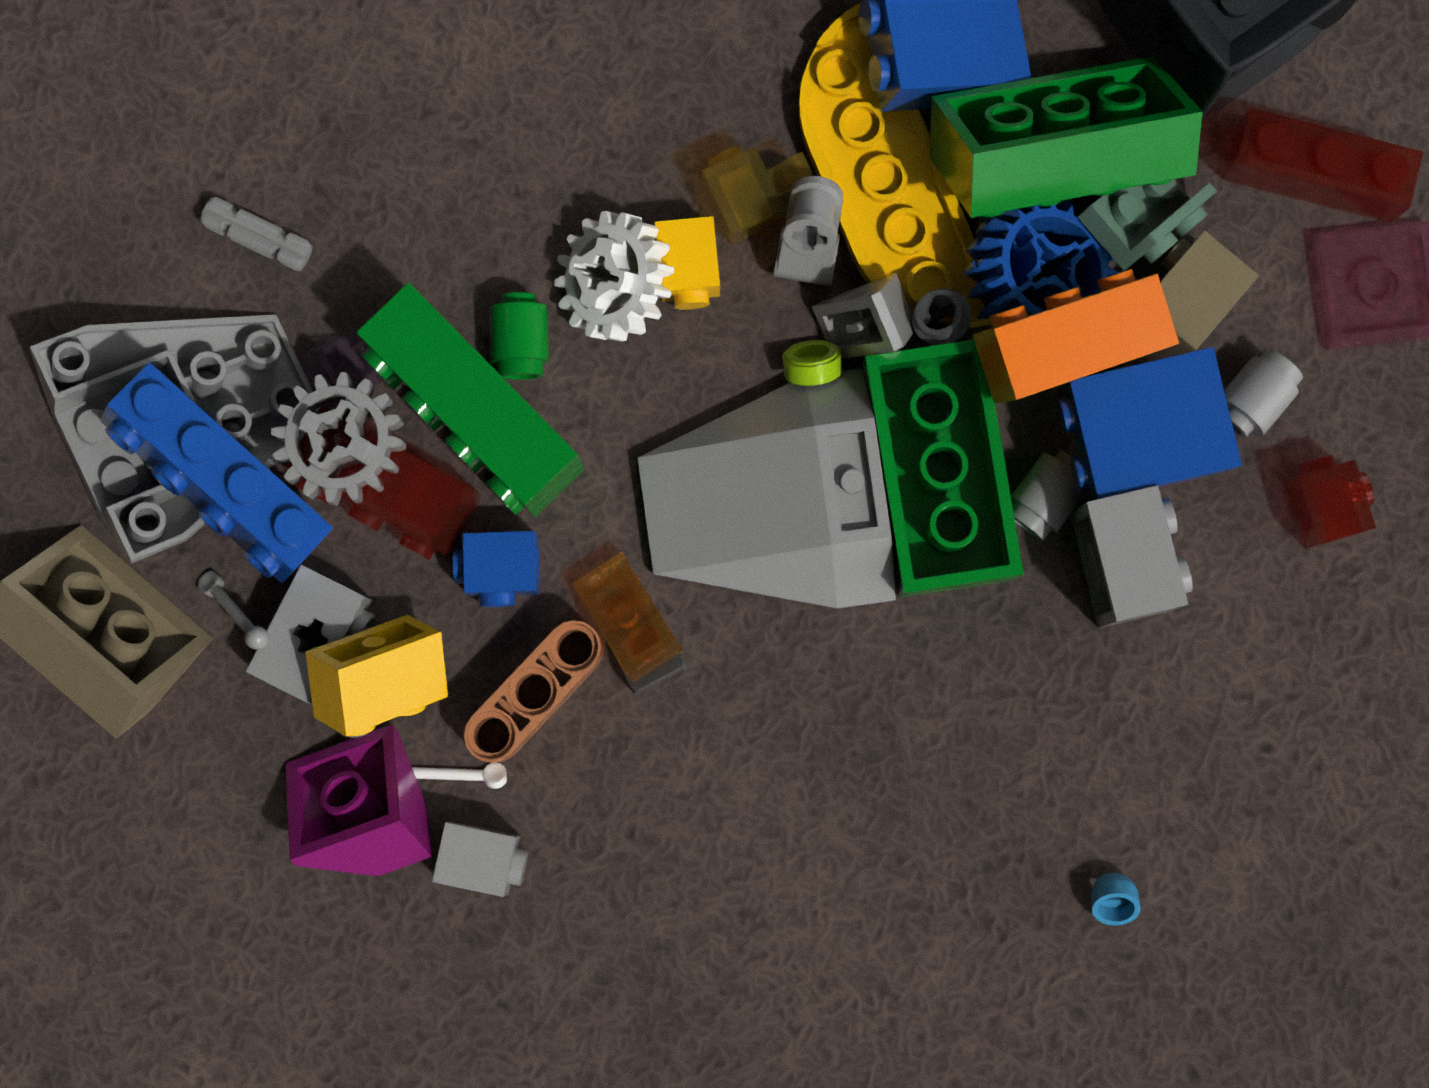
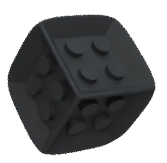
(1221, 45)

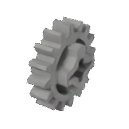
(347, 417)

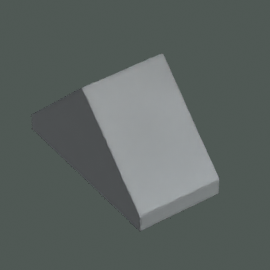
(867, 318)

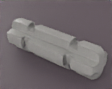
(256, 233)

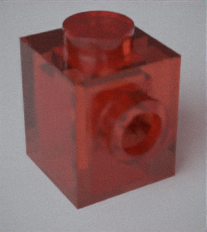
(1331, 501)

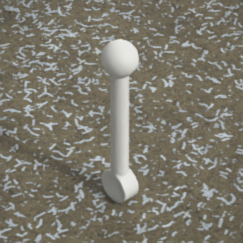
(493, 774)

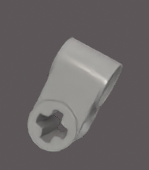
(810, 233)

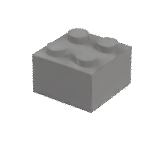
(1130, 556)

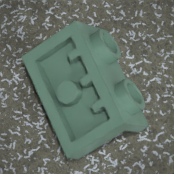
(1141, 220)

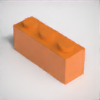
(1074, 336)

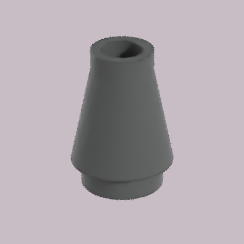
(937, 305)

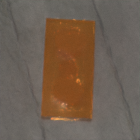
(627, 617)

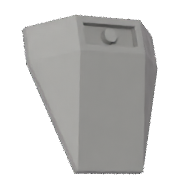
(225, 365)
(777, 499)

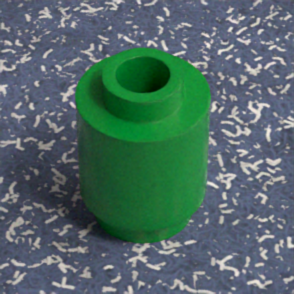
(519, 336)

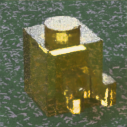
(747, 193)

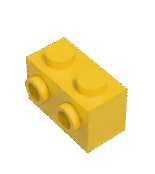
(377, 675)

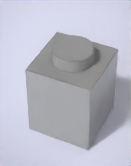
(479, 859)

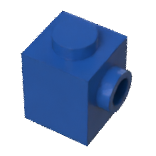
(498, 566)

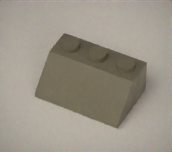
(97, 630)

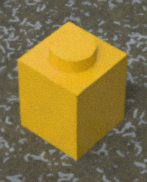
(694, 261)

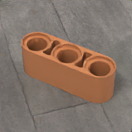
(506, 701)

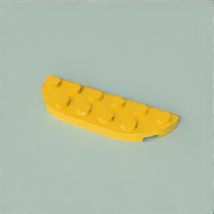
(895, 200)

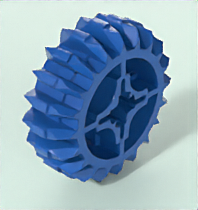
(1021, 245)

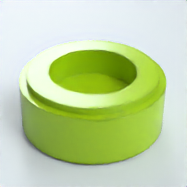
(812, 363)

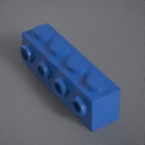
(214, 473)

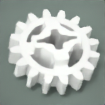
(626, 250)

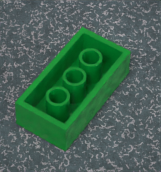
(1064, 136)
(464, 393)
(942, 469)

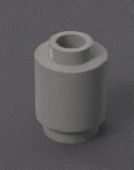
(1261, 393)
(1046, 495)

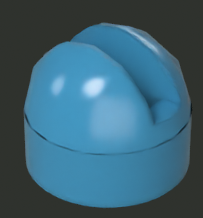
(1115, 899)

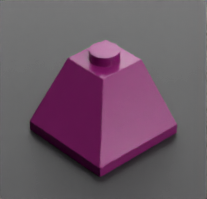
(357, 807)

